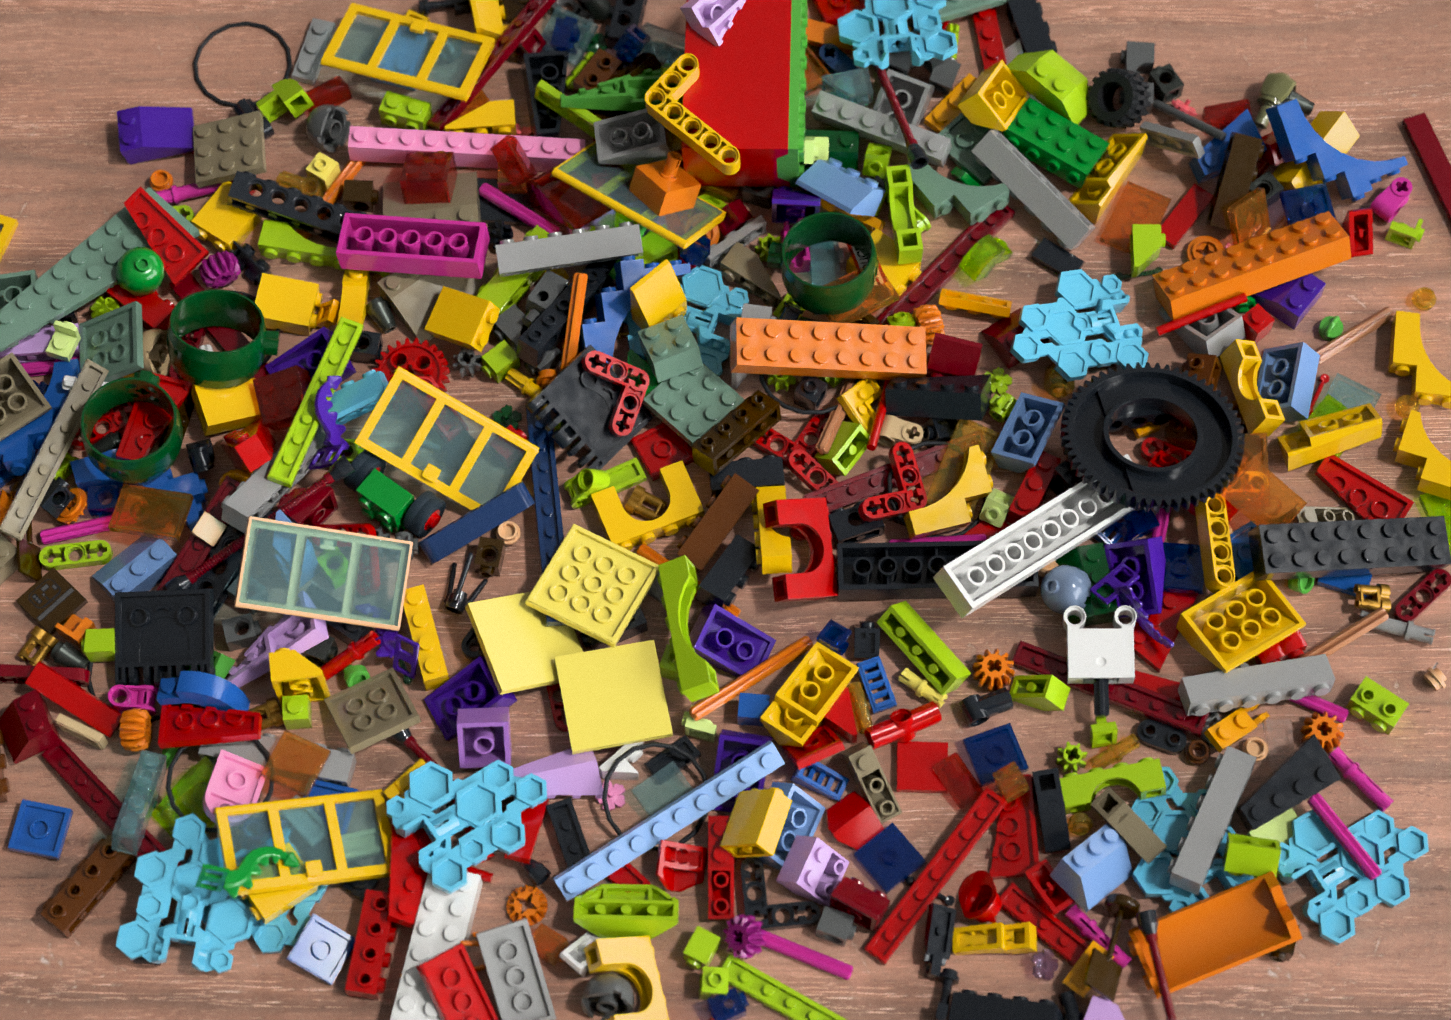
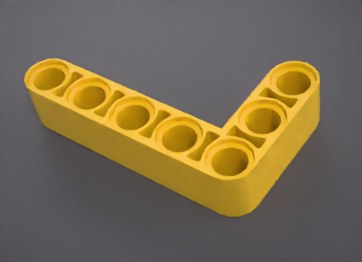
(687, 119)
(1216, 543)

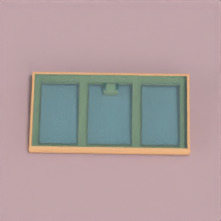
(323, 574)

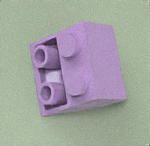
(812, 869)

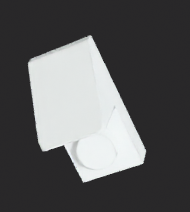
(624, 770)
(575, 954)

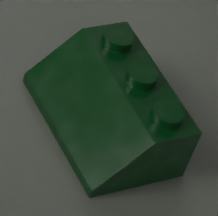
(842, 146)
(1093, 562)

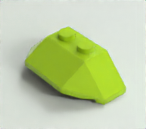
(1053, 83)
(618, 914)

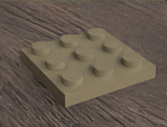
(229, 147)
(372, 710)

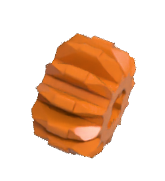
(930, 318)
(992, 661)
(135, 730)
(1330, 730)

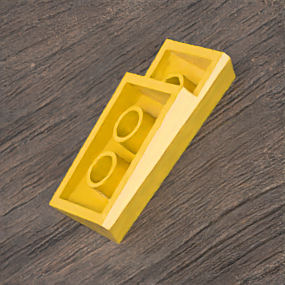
(1336, 131)
(1109, 174)
(1330, 435)
(807, 696)

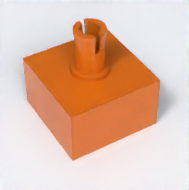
(665, 185)

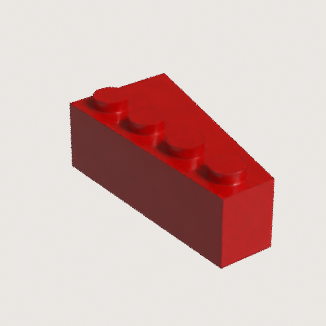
(249, 447)

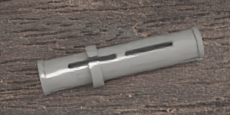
(1404, 629)

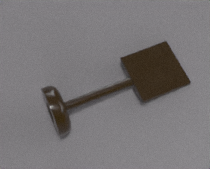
(27, 553)
(1102, 972)

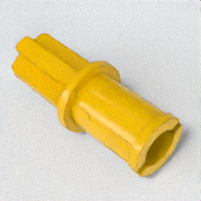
(523, 383)

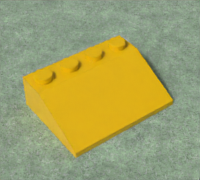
(1239, 622)

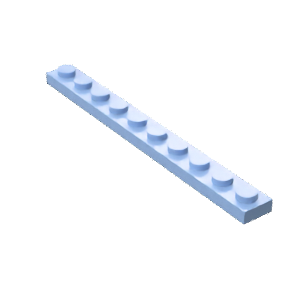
(668, 820)

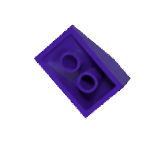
(155, 132)
(793, 204)
(1291, 299)
(308, 355)
(1148, 561)
(729, 641)
(467, 689)
(731, 748)

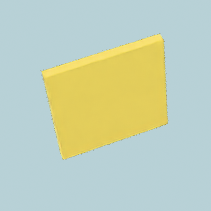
(593, 585)
(519, 642)
(613, 696)

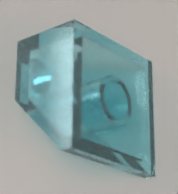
(849, 85)

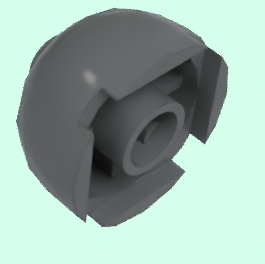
(328, 127)
(607, 996)

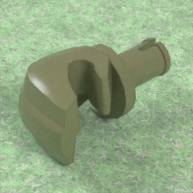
(1272, 92)

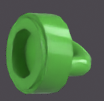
(1330, 328)
(1301, 585)
(355, 674)

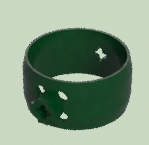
(818, 229)
(221, 309)
(121, 391)

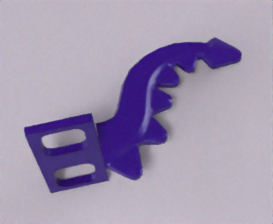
(328, 423)
(1128, 596)
(391, 646)

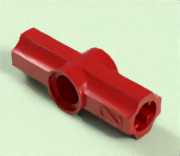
(902, 725)

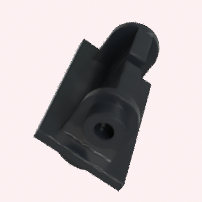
(245, 256)

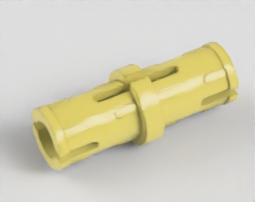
(922, 687)

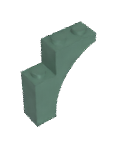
(942, 194)

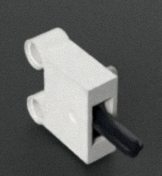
(1100, 654)

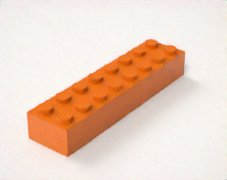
(1253, 265)
(827, 349)

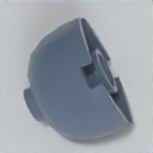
(1064, 588)

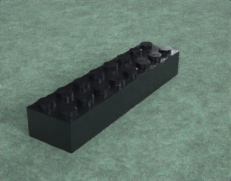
(1349, 548)
(904, 570)

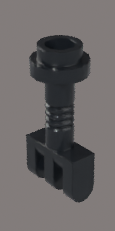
(460, 6)
(948, 978)

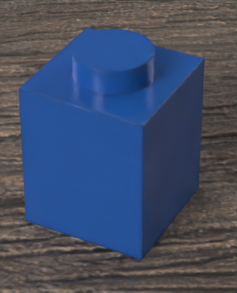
(752, 708)

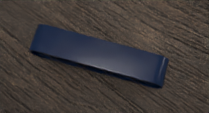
(476, 522)

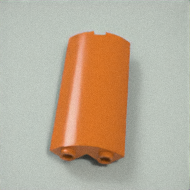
(1218, 933)

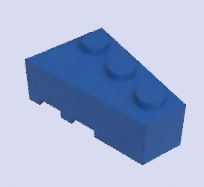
(1210, 163)

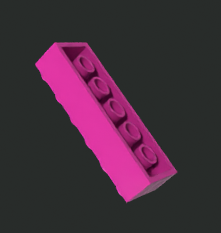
(413, 245)

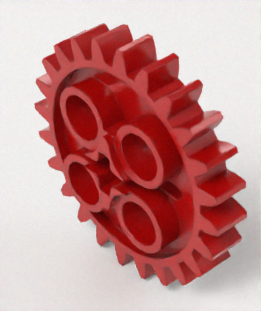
(415, 356)

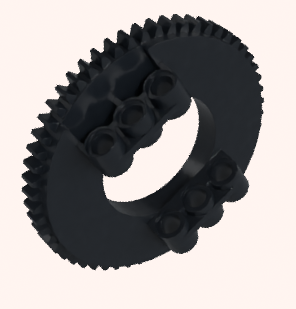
(1153, 396)

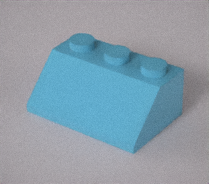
(358, 397)

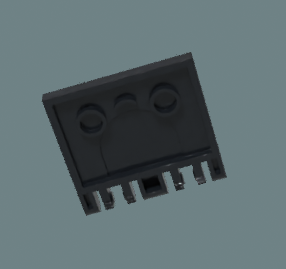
(585, 409)
(162, 633)

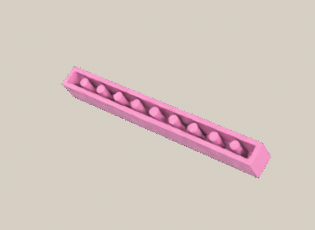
(469, 149)

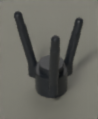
(458, 599)

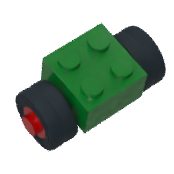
(389, 502)

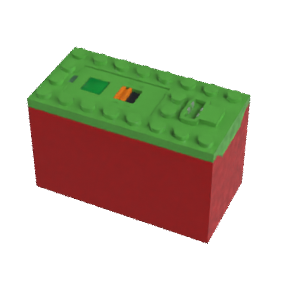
(752, 94)

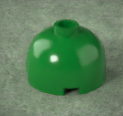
(140, 271)

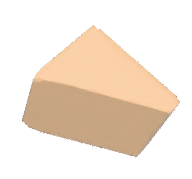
(209, 529)

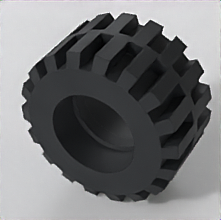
(1102, 98)

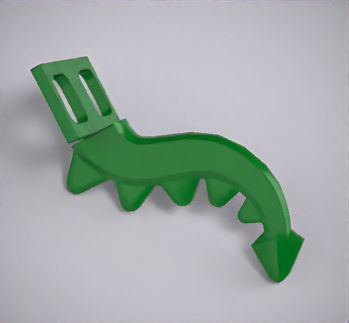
(242, 874)

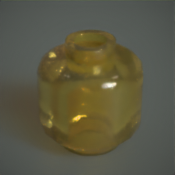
(1056, 384)

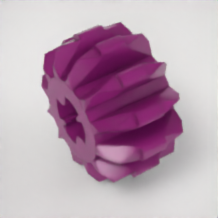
(219, 269)
(744, 936)

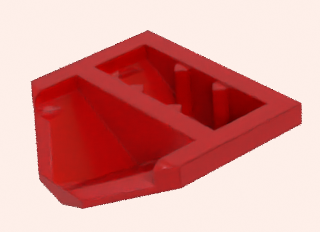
(853, 821)
(680, 865)

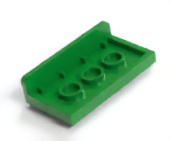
(1055, 142)

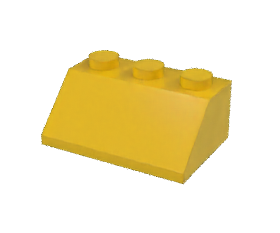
(488, 17)
(994, 98)
(296, 675)

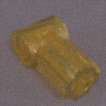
(303, 184)

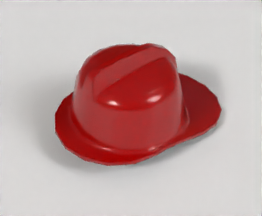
(979, 897)

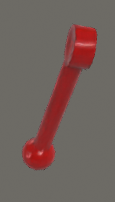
(1323, 379)

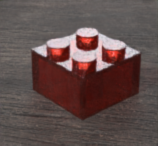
(428, 177)
(281, 396)

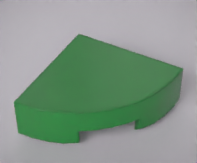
(964, 177)
(1245, 307)

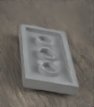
(515, 972)

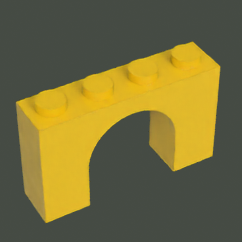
(630, 532)
(636, 960)

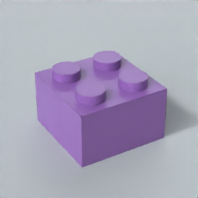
(483, 736)

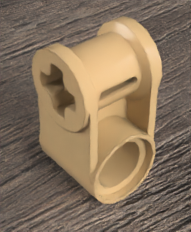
(899, 430)

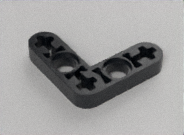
(760, 906)

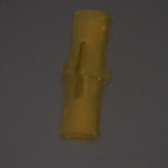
(860, 706)
(1115, 752)

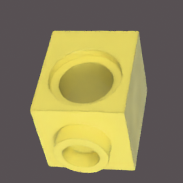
(324, 170)

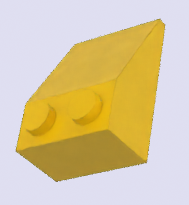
(657, 297)

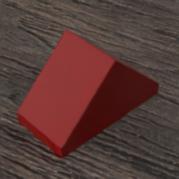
(1359, 227)
(841, 717)
(1045, 888)

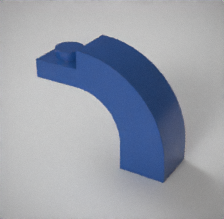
(202, 690)

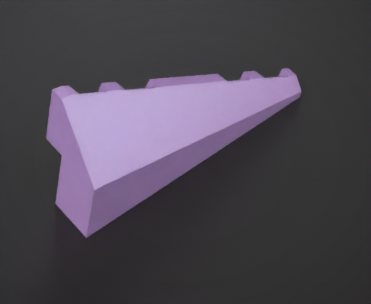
(711, 17)
(290, 632)
(566, 774)

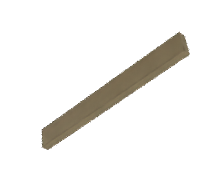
(52, 451)

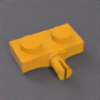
(1077, 974)

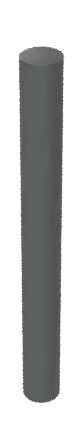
(1189, 120)

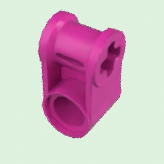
(1392, 199)
(138, 697)

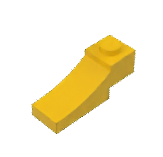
(354, 295)
(995, 938)

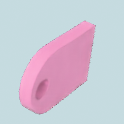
(232, 783)

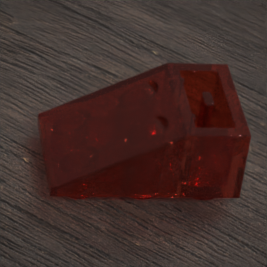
(563, 201)

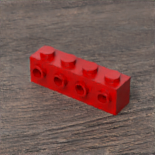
(371, 948)

